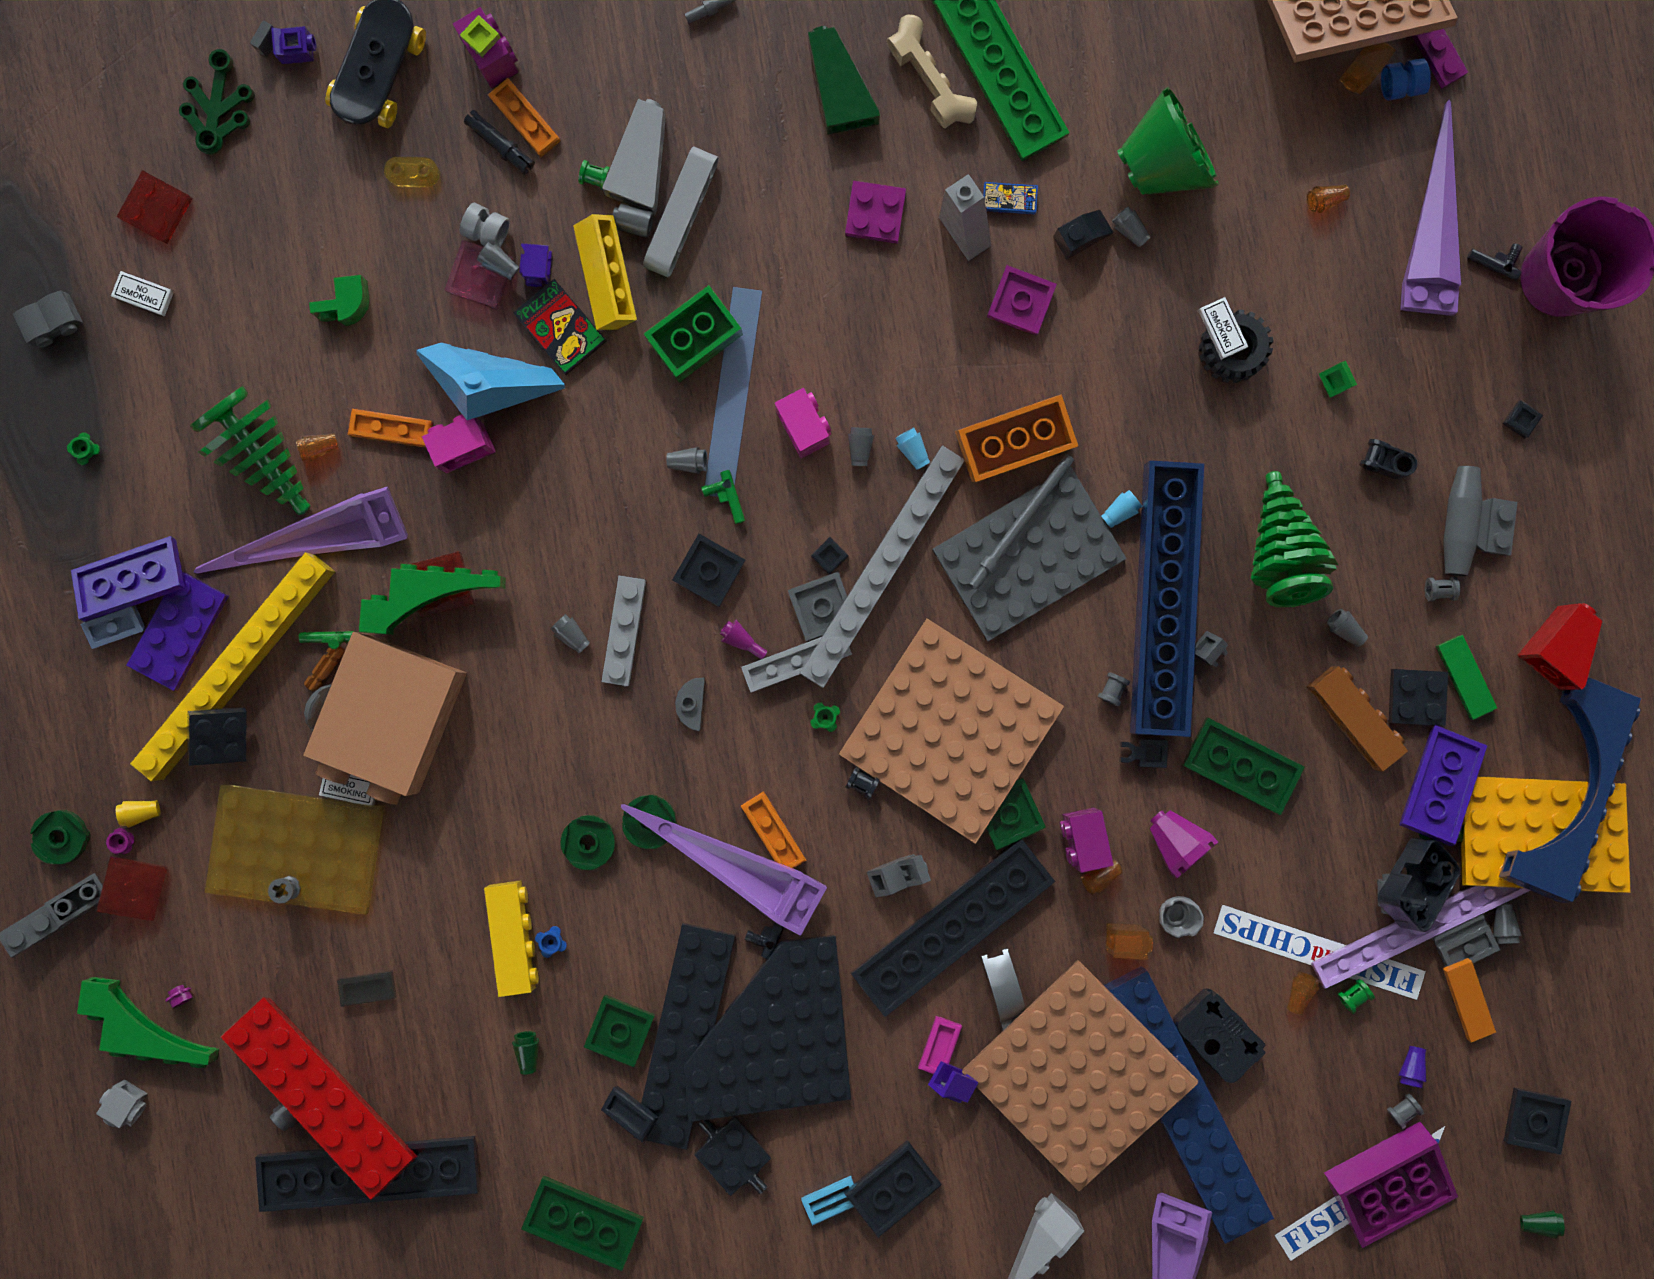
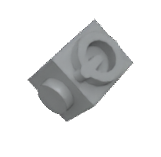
(122, 1104)

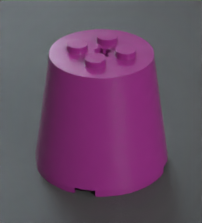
(1590, 259)

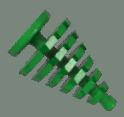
(257, 454)
(1289, 551)

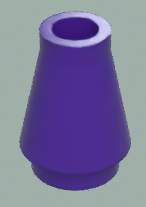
(1414, 1068)

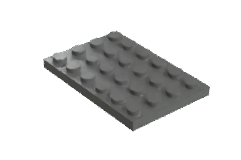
(1051, 556)

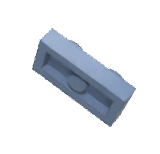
(113, 626)

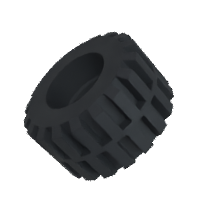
(1258, 345)

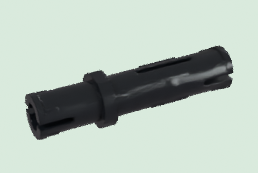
(508, 149)

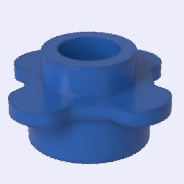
(543, 940)

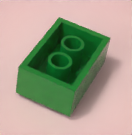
(693, 333)

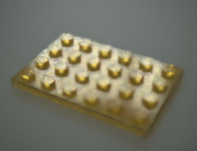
(282, 834)

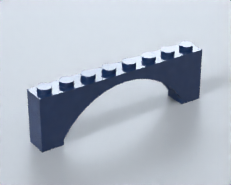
(1605, 723)

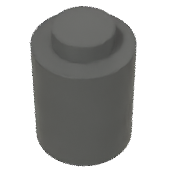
(633, 220)

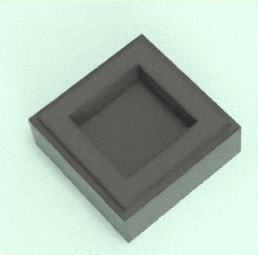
(263, 39)

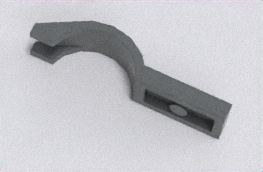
(1004, 987)

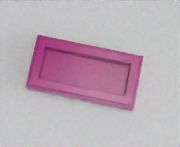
(939, 1044)

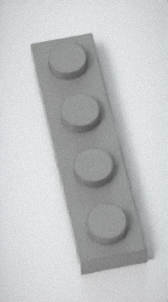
(623, 630)
(780, 666)

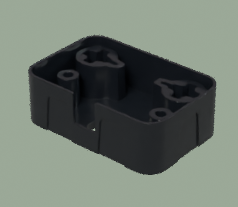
(1420, 895)
(1200, 1024)

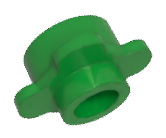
(76, 445)
(831, 712)

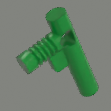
(726, 494)
(334, 639)

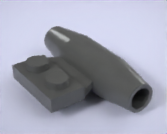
(1475, 523)

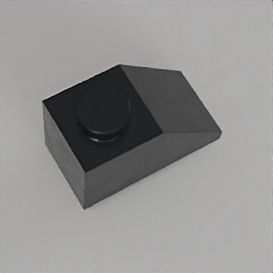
(1082, 233)

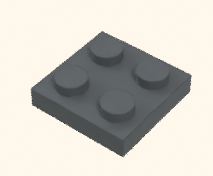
(818, 604)

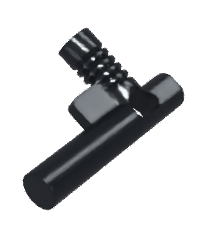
(1499, 261)
(768, 934)

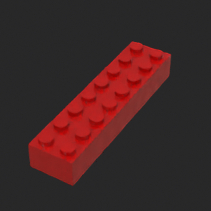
(319, 1097)

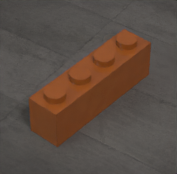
(1357, 718)

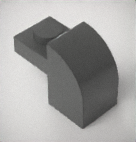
(898, 875)

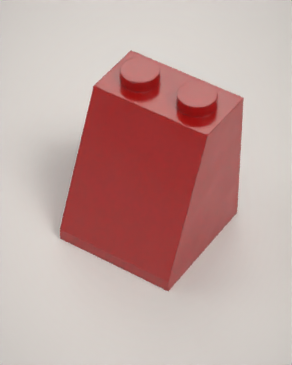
(1565, 646)

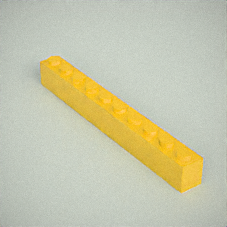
(235, 663)

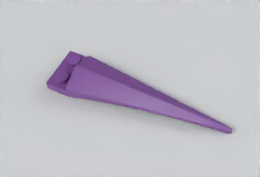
(1434, 260)
(355, 523)
(771, 887)
(1178, 1238)

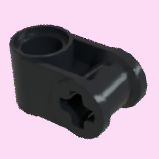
(1383, 458)

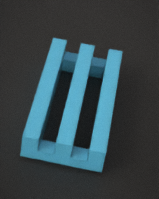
(848, 1181)

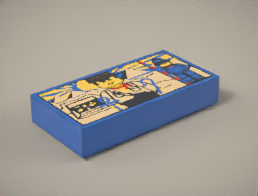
(1010, 197)

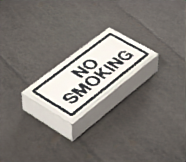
(142, 293)
(1223, 328)
(353, 792)

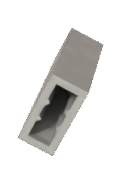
(637, 163)
(966, 217)

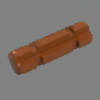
(323, 668)

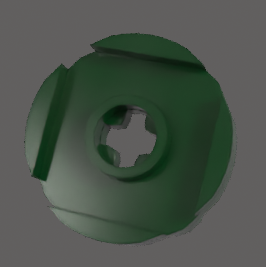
(579, 829)
(636, 832)
(43, 837)

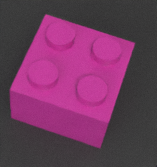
(802, 422)
(458, 443)

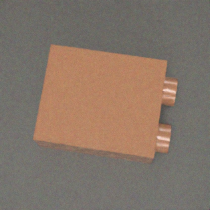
(383, 717)

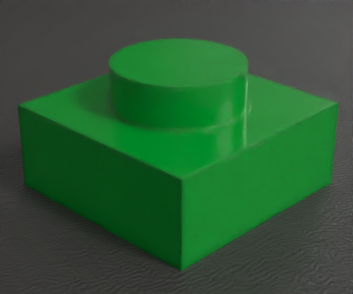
(1337, 379)

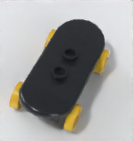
(372, 62)

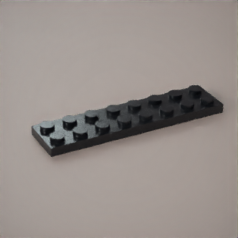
(952, 927)
(685, 1020)
(316, 1180)

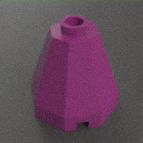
(1179, 841)

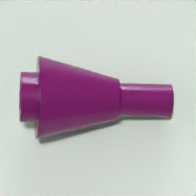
(738, 637)

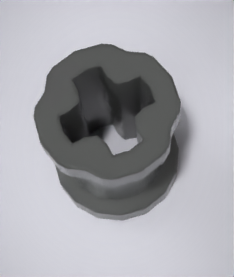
(1442, 589)
(1113, 689)
(275, 889)
(1405, 1111)

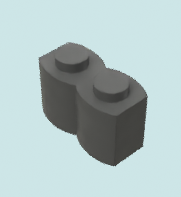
(48, 319)

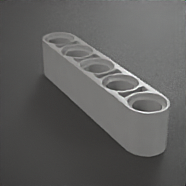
(680, 211)

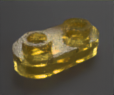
(410, 171)

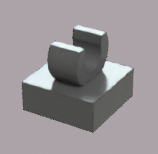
(1209, 648)

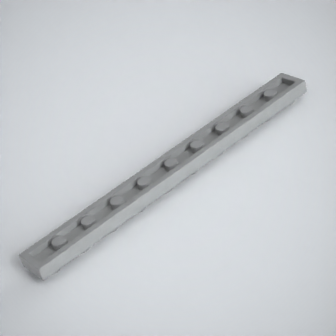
(882, 567)

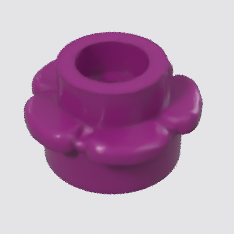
(113, 841)
(179, 996)

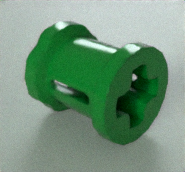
(592, 174)
(1356, 996)

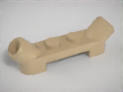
(946, 105)

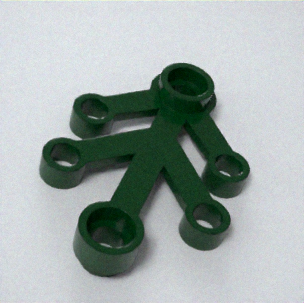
(215, 107)

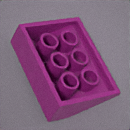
(1392, 1184)

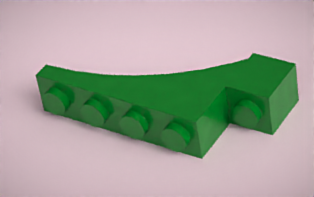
(415, 589)
(131, 1031)

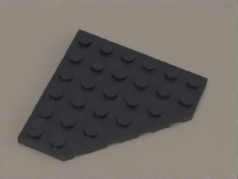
(776, 1040)

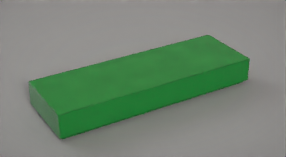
(1466, 677)

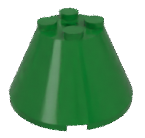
(1166, 151)

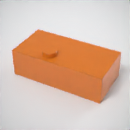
(1016, 438)

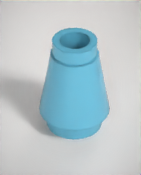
(913, 448)
(1121, 509)

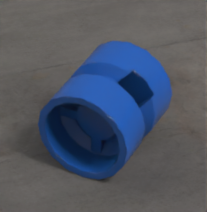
(1405, 79)

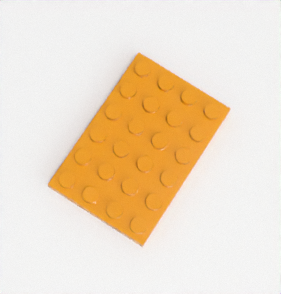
(1531, 812)

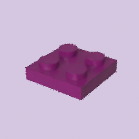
(875, 212)
(1021, 300)

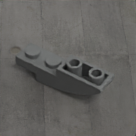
(52, 916)

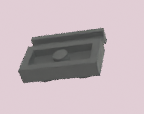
(1468, 940)

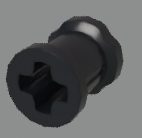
(862, 783)

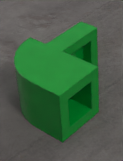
(350, 301)

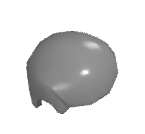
(1180, 917)

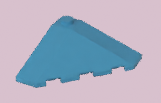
(486, 382)

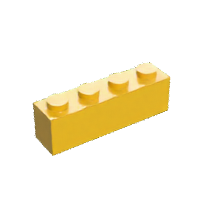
(604, 272)
(510, 938)

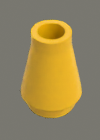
(135, 812)

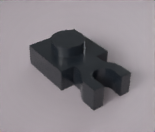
(1149, 753)

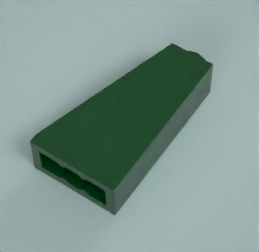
(841, 89)

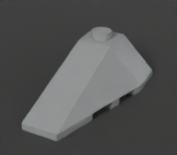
(1050, 1233)

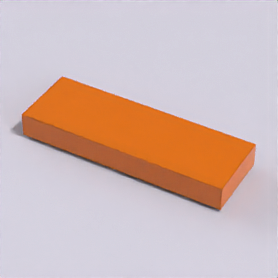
(524, 117)
(388, 428)
(773, 831)
(1469, 1000)

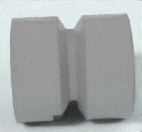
(482, 225)

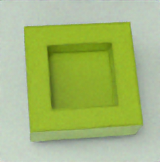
(480, 36)

